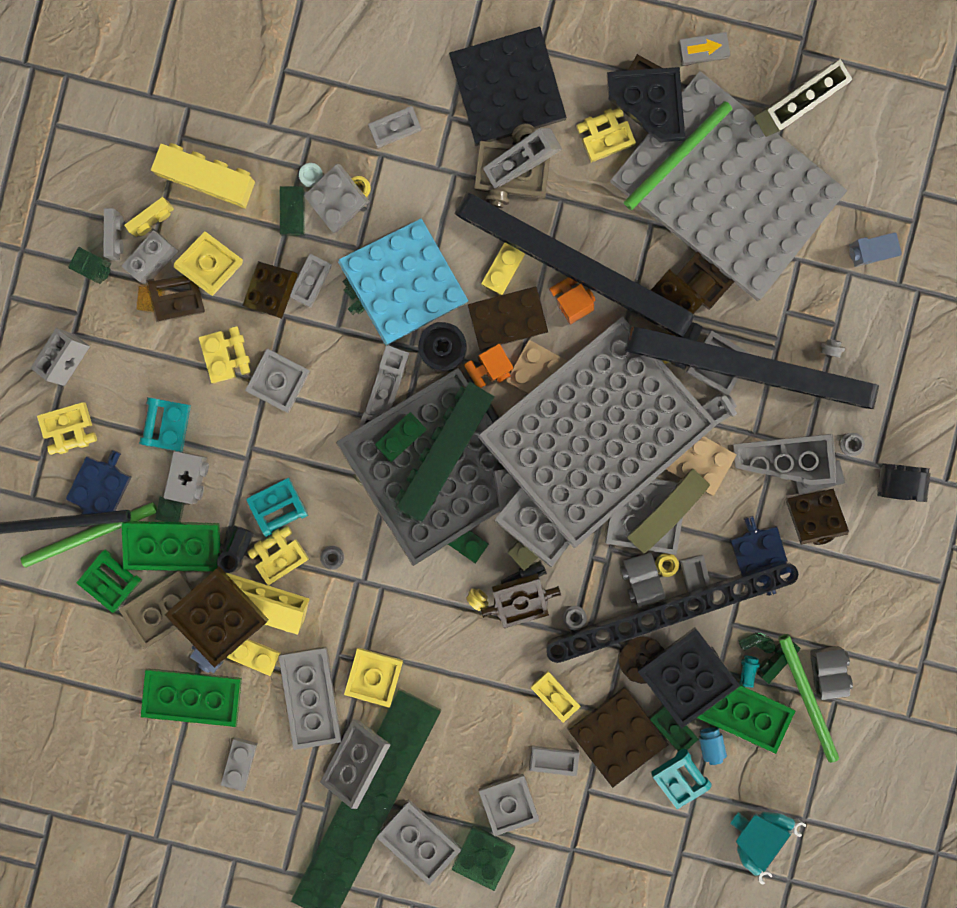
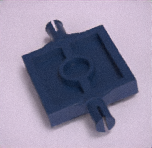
(99, 485)
(759, 549)

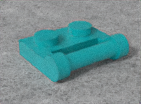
(172, 428)
(273, 500)
(675, 784)

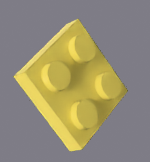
(208, 263)
(373, 677)

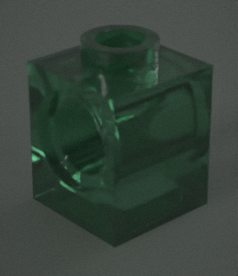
(90, 266)

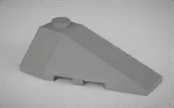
(796, 459)

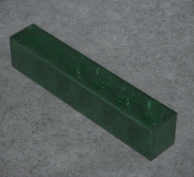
(444, 452)

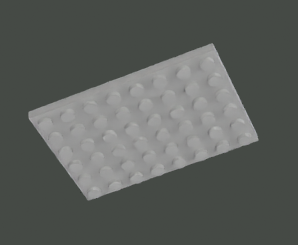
(737, 194)
(596, 433)

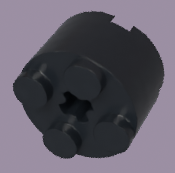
(443, 333)
(904, 482)

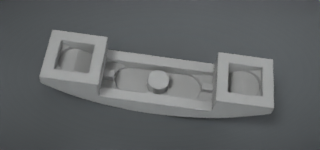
(386, 383)

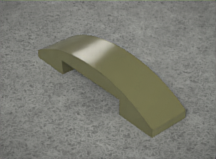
(669, 511)

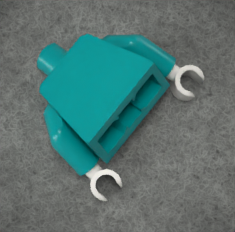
(763, 839)

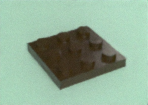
(216, 617)
(618, 737)

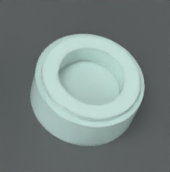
(310, 174)

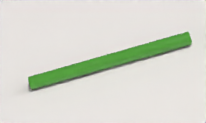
(678, 155)
(84, 536)
(808, 698)

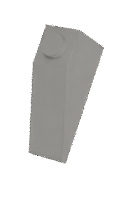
(523, 157)

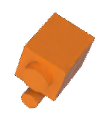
(574, 302)
(493, 363)

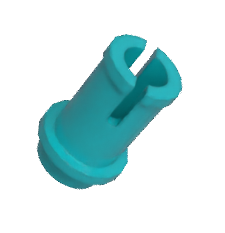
(749, 671)

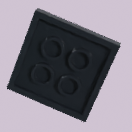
(688, 677)

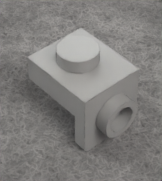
(720, 407)

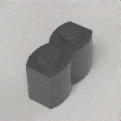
(643, 579)
(831, 672)

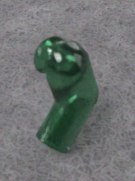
(758, 640)

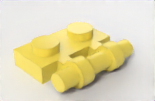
(609, 140)
(218, 358)
(63, 421)
(282, 561)

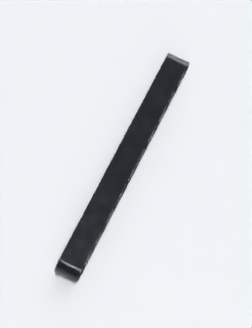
(575, 265)
(751, 368)
(683, 613)

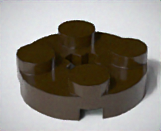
(631, 651)

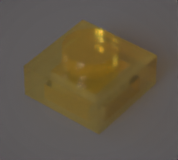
(144, 301)

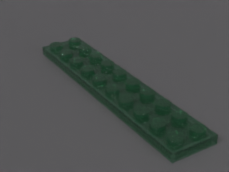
(355, 830)

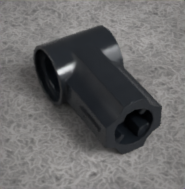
(235, 547)

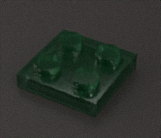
(483, 857)

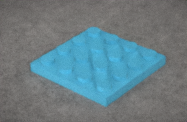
(403, 281)

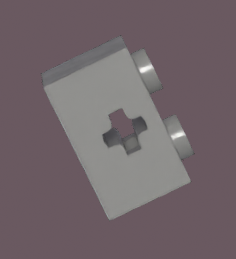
(150, 257)
(60, 357)
(178, 487)

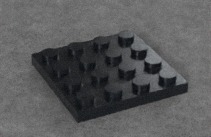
(507, 85)

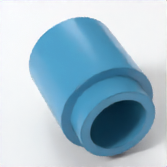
(712, 745)

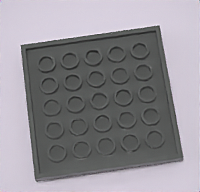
(467, 494)

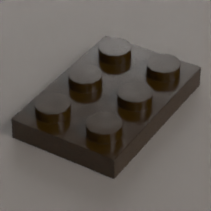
(507, 318)

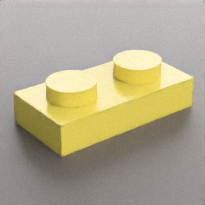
(156, 212)
(503, 269)
(256, 656)
(555, 696)

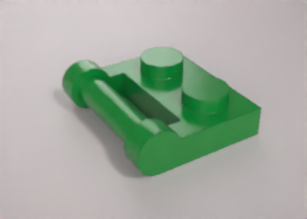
(103, 587)

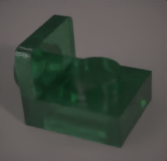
(357, 306)

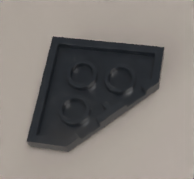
(651, 100)

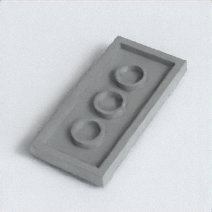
(310, 698)

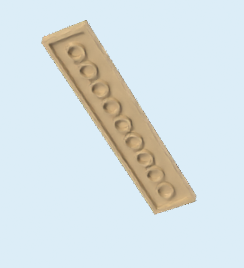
(704, 456)

